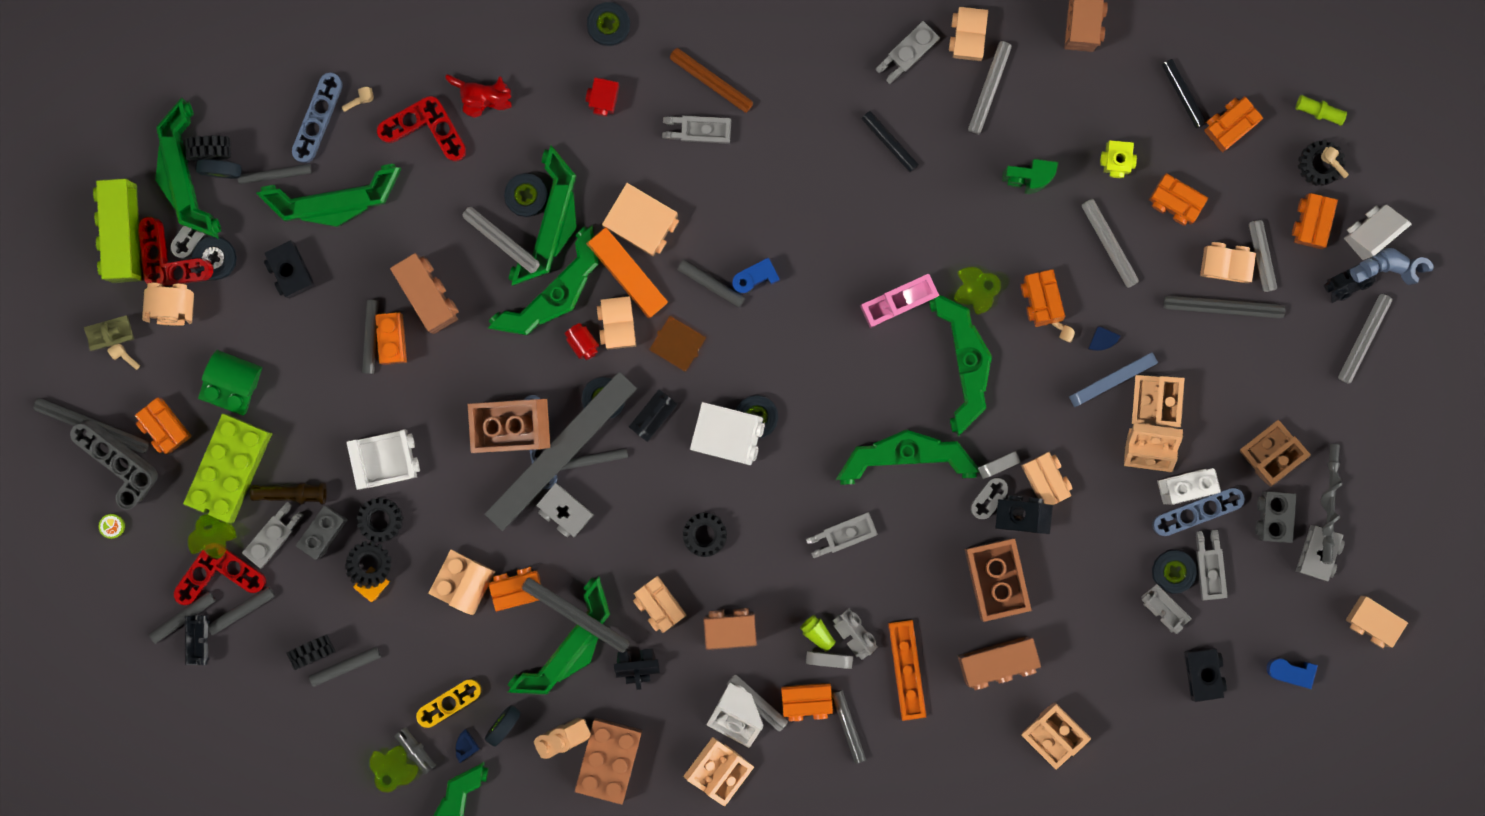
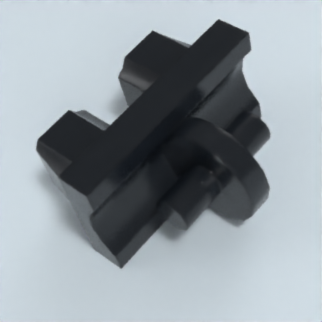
(637, 671)

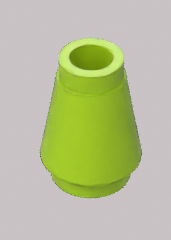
(817, 632)

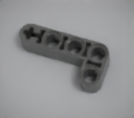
(112, 461)

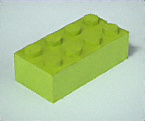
(118, 231)
(227, 468)

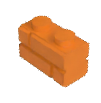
(1233, 124)
(1177, 199)
(1315, 220)
(1043, 298)
(391, 338)
(162, 426)
(508, 591)
(807, 700)

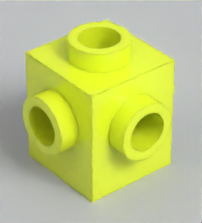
(1124, 152)

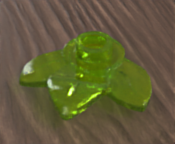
(973, 289)
(212, 539)
(393, 765)

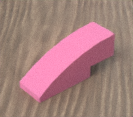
(899, 300)

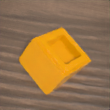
(372, 593)

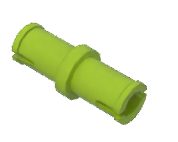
(1321, 110)

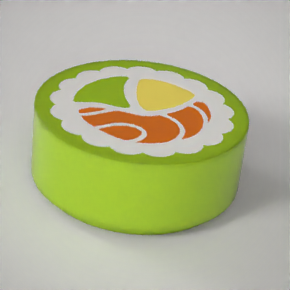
(111, 526)

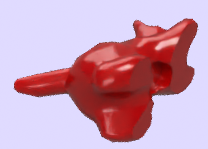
(478, 96)

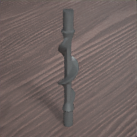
(1328, 503)

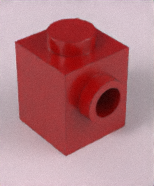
(602, 96)

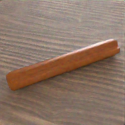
(711, 80)

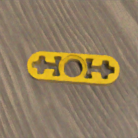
(430, 707)

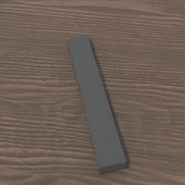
(561, 451)

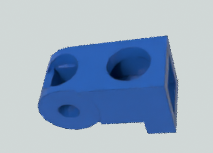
(745, 280)
(1283, 671)

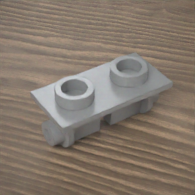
(1162, 604)
(863, 641)

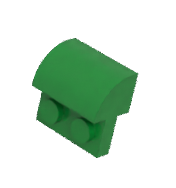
(1035, 176)
(229, 382)

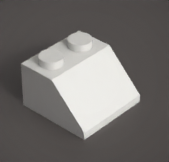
(1376, 231)

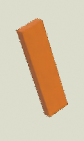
(627, 272)
(907, 670)

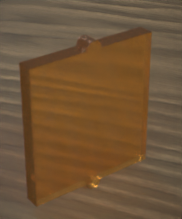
(677, 343)

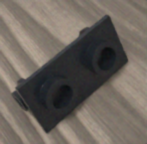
(1343, 288)
(653, 415)
(196, 640)

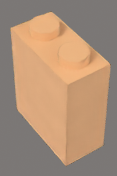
(641, 220)

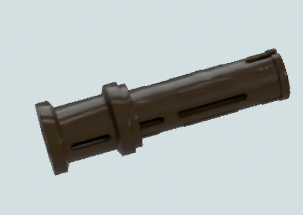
(300, 493)

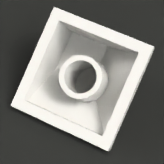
(737, 716)

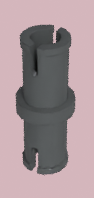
(415, 750)

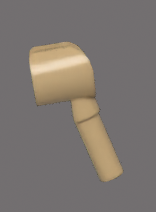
(365, 96)
(1329, 156)
(1067, 332)
(119, 351)

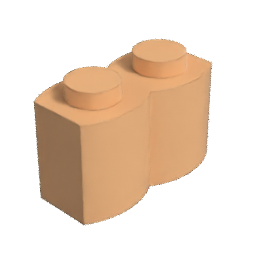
(969, 33)
(1228, 263)
(617, 323)
(562, 738)

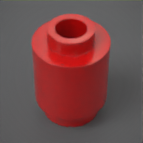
(582, 341)

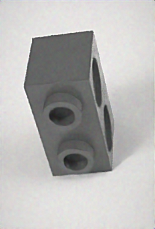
(1283, 517)
(321, 532)

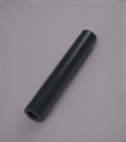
(1184, 93)
(889, 141)

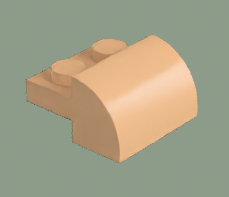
(1158, 401)
(1152, 447)
(462, 582)
(1056, 735)
(718, 771)

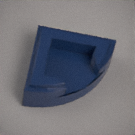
(1103, 339)
(465, 746)

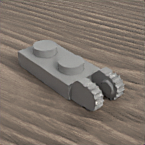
(909, 50)
(699, 129)
(845, 534)
(271, 537)
(1211, 568)

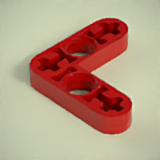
(423, 118)
(167, 269)
(221, 566)

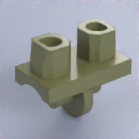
(109, 333)

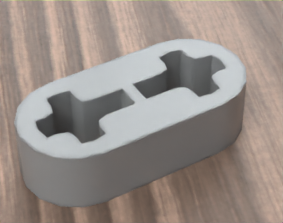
(182, 237)
(999, 465)
(984, 494)
(829, 659)

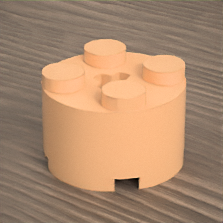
(168, 304)

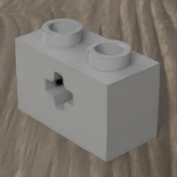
(559, 497)
(1311, 563)

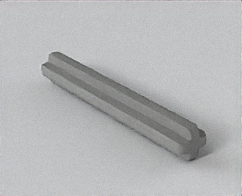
(990, 87)
(501, 239)
(1110, 243)
(1365, 338)

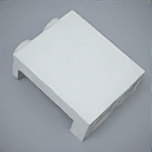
(727, 433)
(383, 459)
(1188, 486)

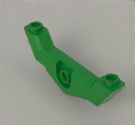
(174, 174)
(332, 207)
(558, 220)
(558, 297)
(972, 361)
(907, 448)
(574, 651)
(457, 788)

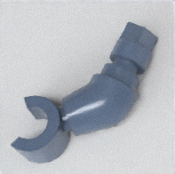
(1394, 261)

